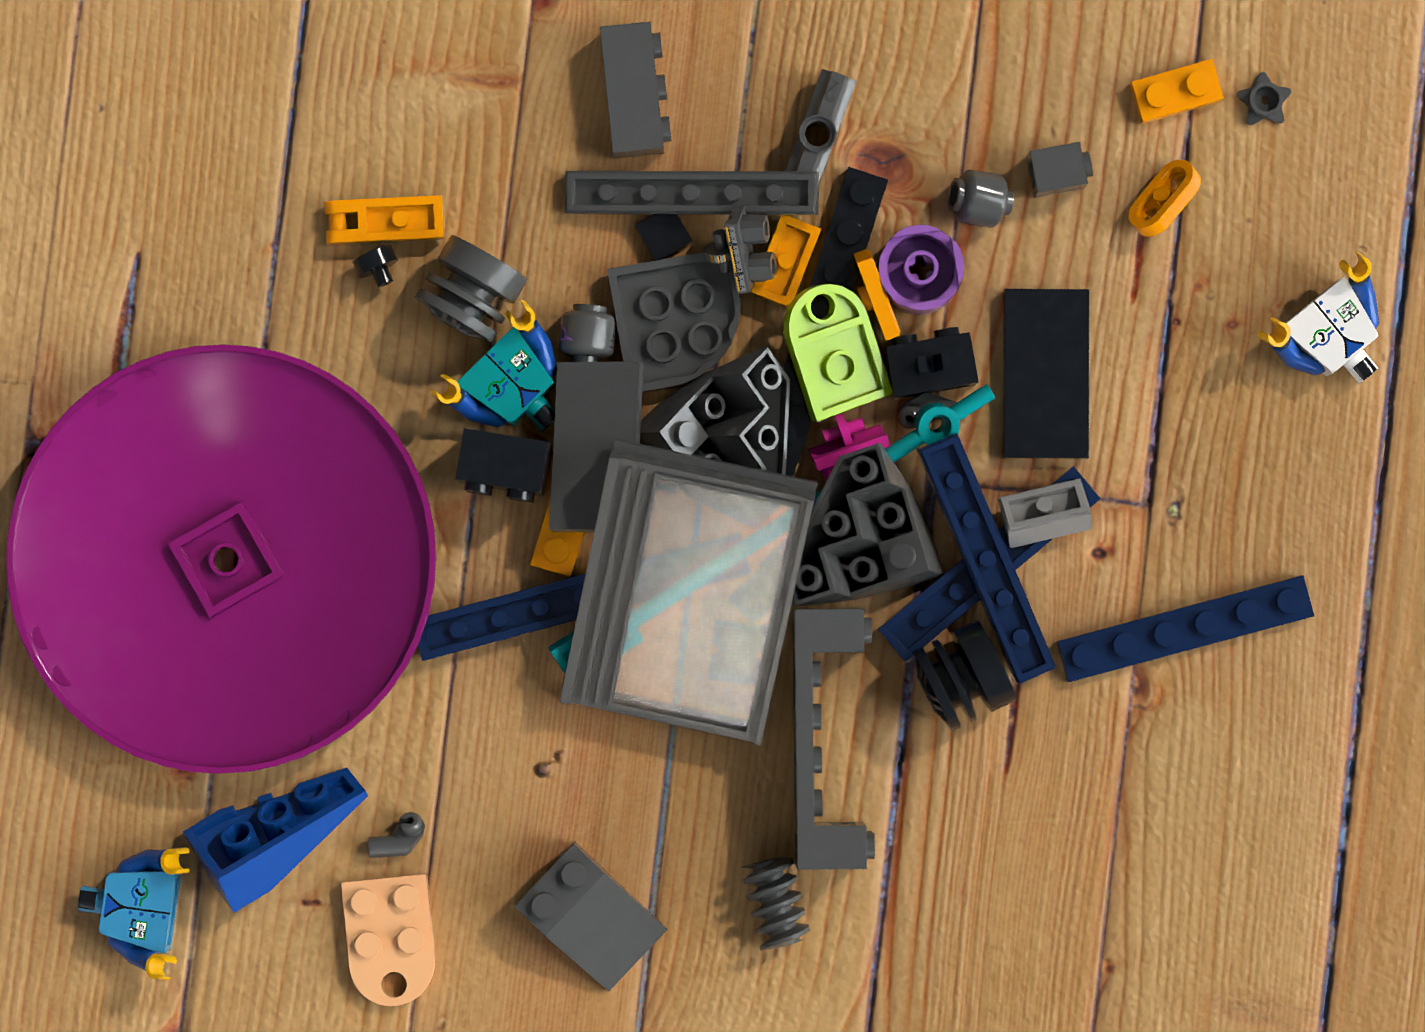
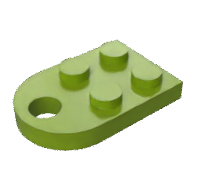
(836, 354)

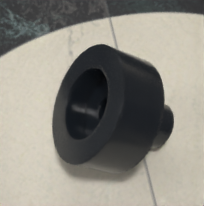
(376, 264)

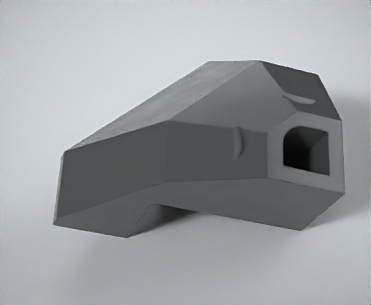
(728, 415)
(864, 534)

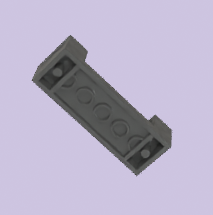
(822, 843)

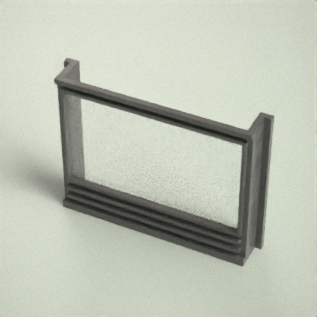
(688, 590)

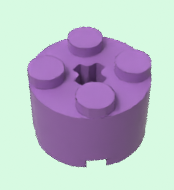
(934, 251)

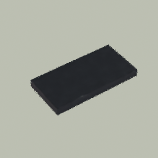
(1046, 373)

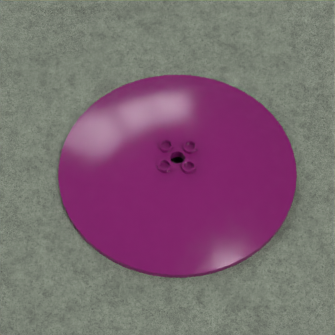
(123, 541)

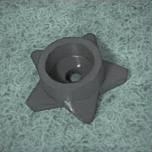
(1274, 94)

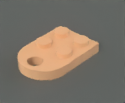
(389, 932)

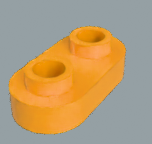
(1164, 198)

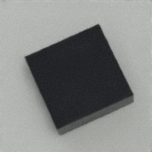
(663, 235)

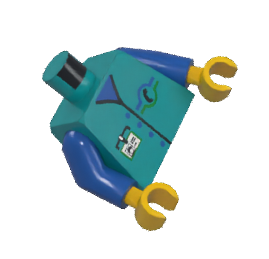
(508, 378)

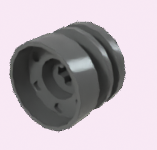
(471, 288)

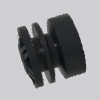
(964, 675)

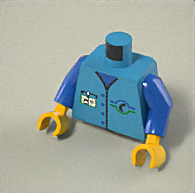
(139, 907)

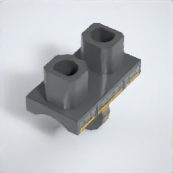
(741, 233)

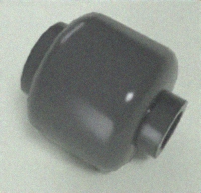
(980, 198)

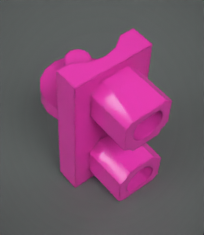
(844, 439)

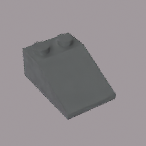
(590, 916)

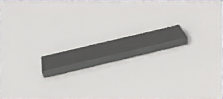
(691, 192)

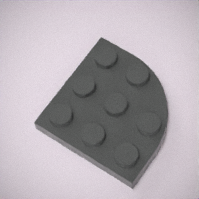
(674, 317)

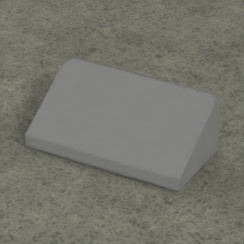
(1045, 513)

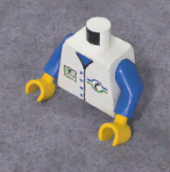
(1332, 327)

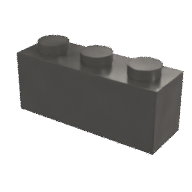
(634, 89)

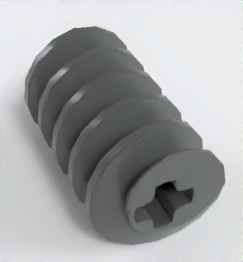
(776, 902)

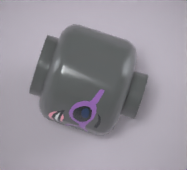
(587, 333)

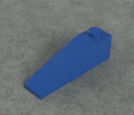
(259, 845)

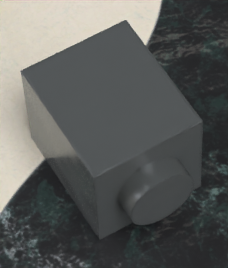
(1059, 169)

